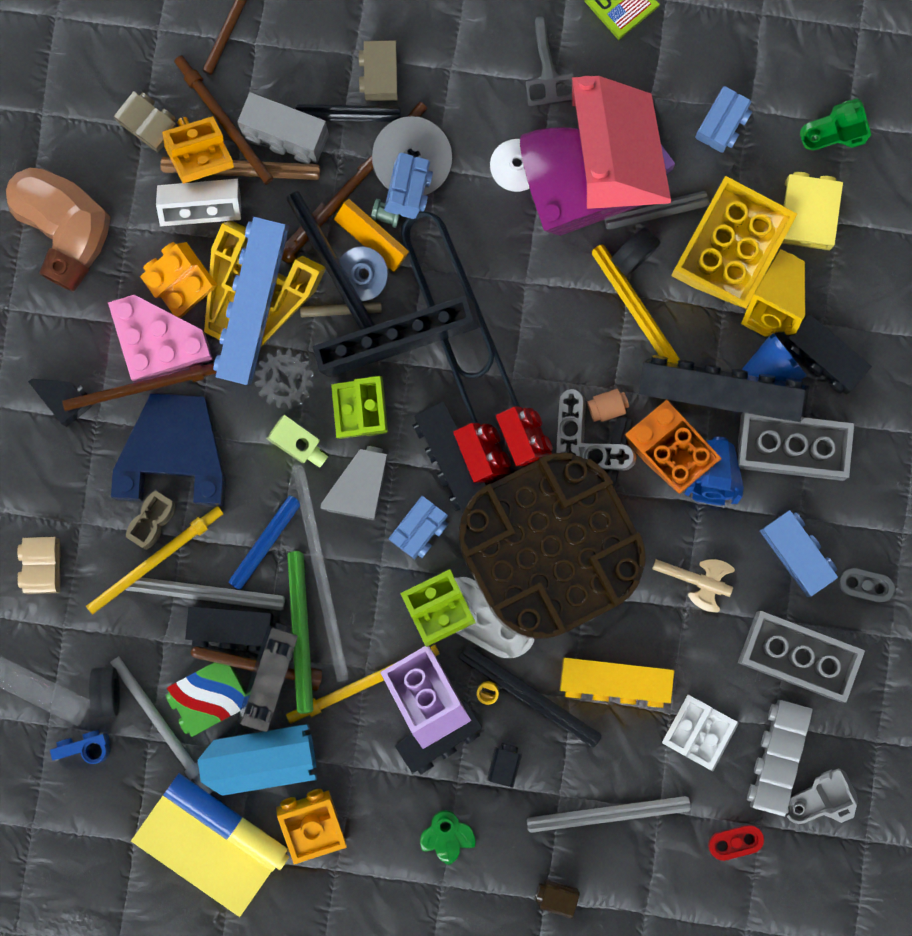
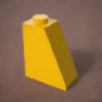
(779, 299)

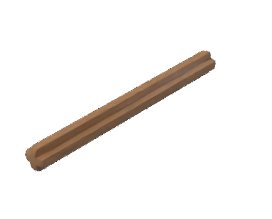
(276, 169)

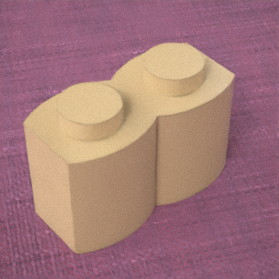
(40, 565)

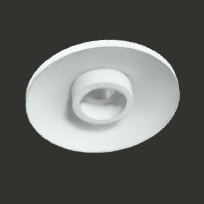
(503, 170)

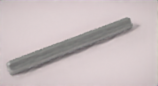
(208, 593)
(608, 814)

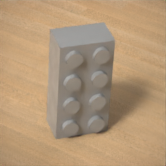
(795, 448)
(801, 656)

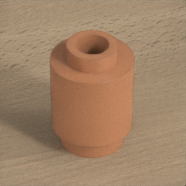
(608, 405)

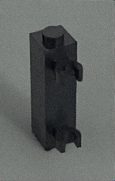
(267, 677)

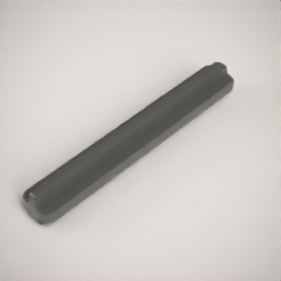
(654, 211)

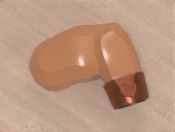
(64, 215)

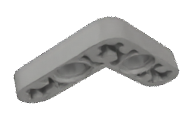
(583, 449)

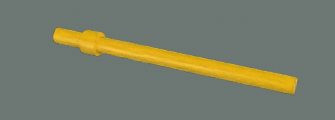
(197, 527)
(343, 693)

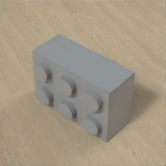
(283, 129)

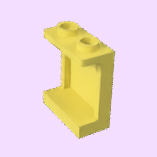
(816, 208)

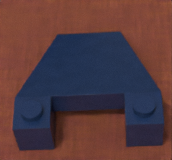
(171, 439)

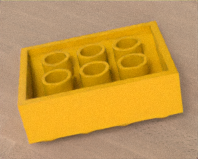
(734, 243)

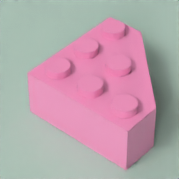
(156, 340)

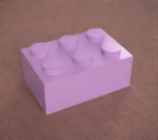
(425, 696)

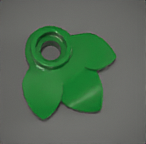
(449, 840)

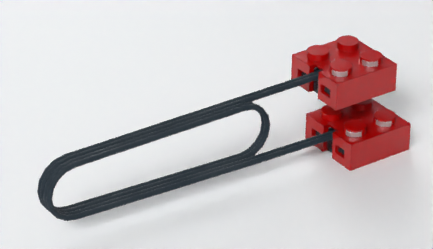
(519, 425)

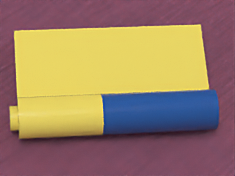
(210, 845)

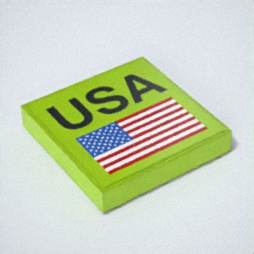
(622, 15)

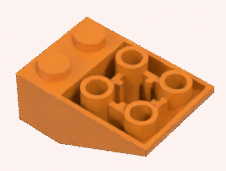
(672, 447)

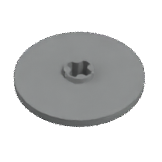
(417, 136)

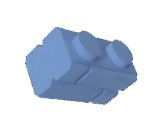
(723, 119)
(407, 186)
(418, 528)

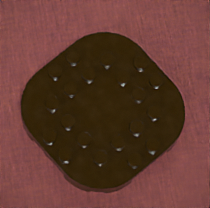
(551, 546)

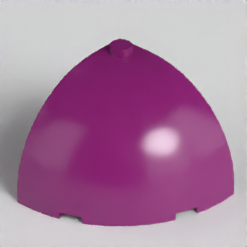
(558, 180)

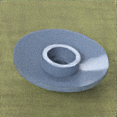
(365, 258)

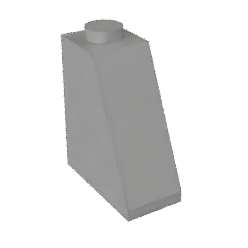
(359, 486)

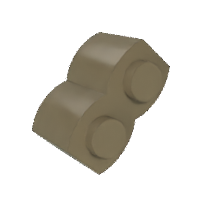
(145, 120)
(147, 526)

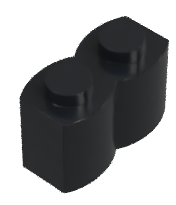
(504, 765)

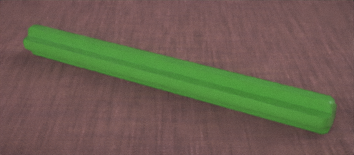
(300, 627)

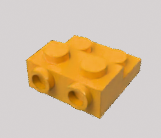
(178, 278)
(310, 826)

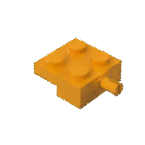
(197, 149)

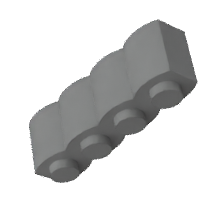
(780, 758)

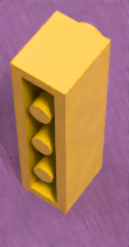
(616, 680)

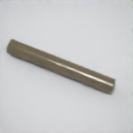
(332, 310)

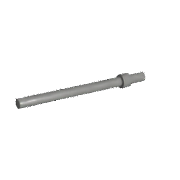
(192, 768)

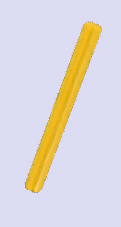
(634, 304)

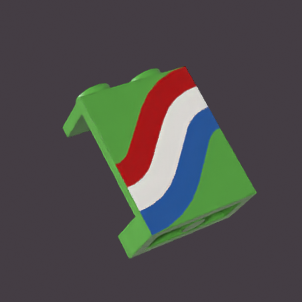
(206, 697)

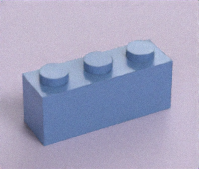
(799, 553)

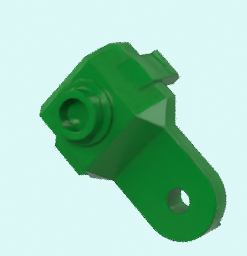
(844, 126)

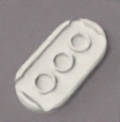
(487, 630)

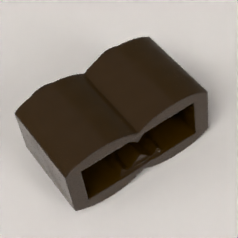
(557, 898)

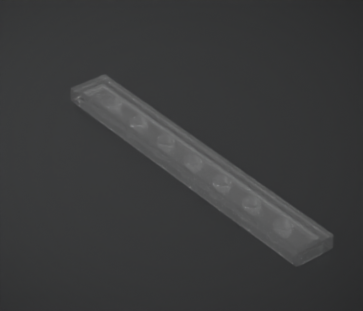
(320, 573)

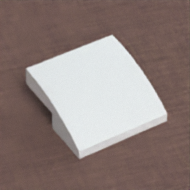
(700, 733)

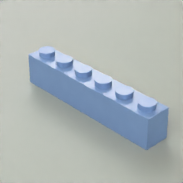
(251, 301)

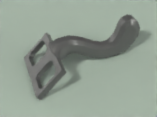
(549, 75)

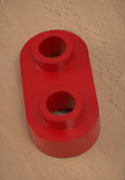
(735, 842)

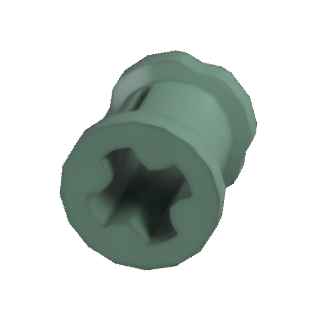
(380, 214)

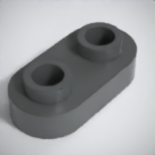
(865, 585)

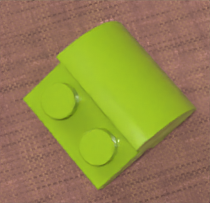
(359, 407)
(438, 608)

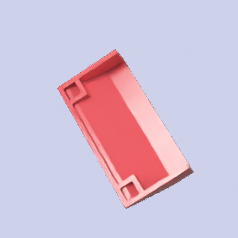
(619, 144)

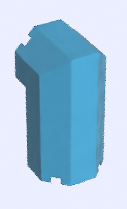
(258, 760)

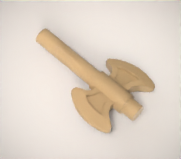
(708, 584)

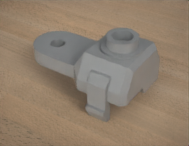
(828, 797)

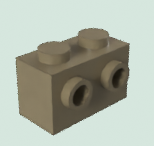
(379, 71)

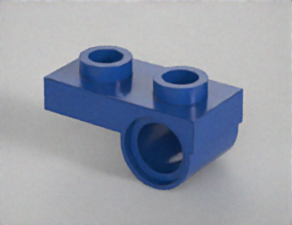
(68, 748)

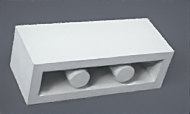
(198, 202)

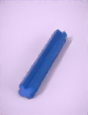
(264, 542)

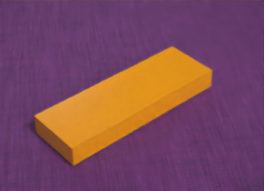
(371, 234)

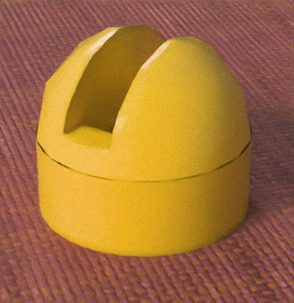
(485, 697)

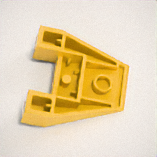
(288, 294)

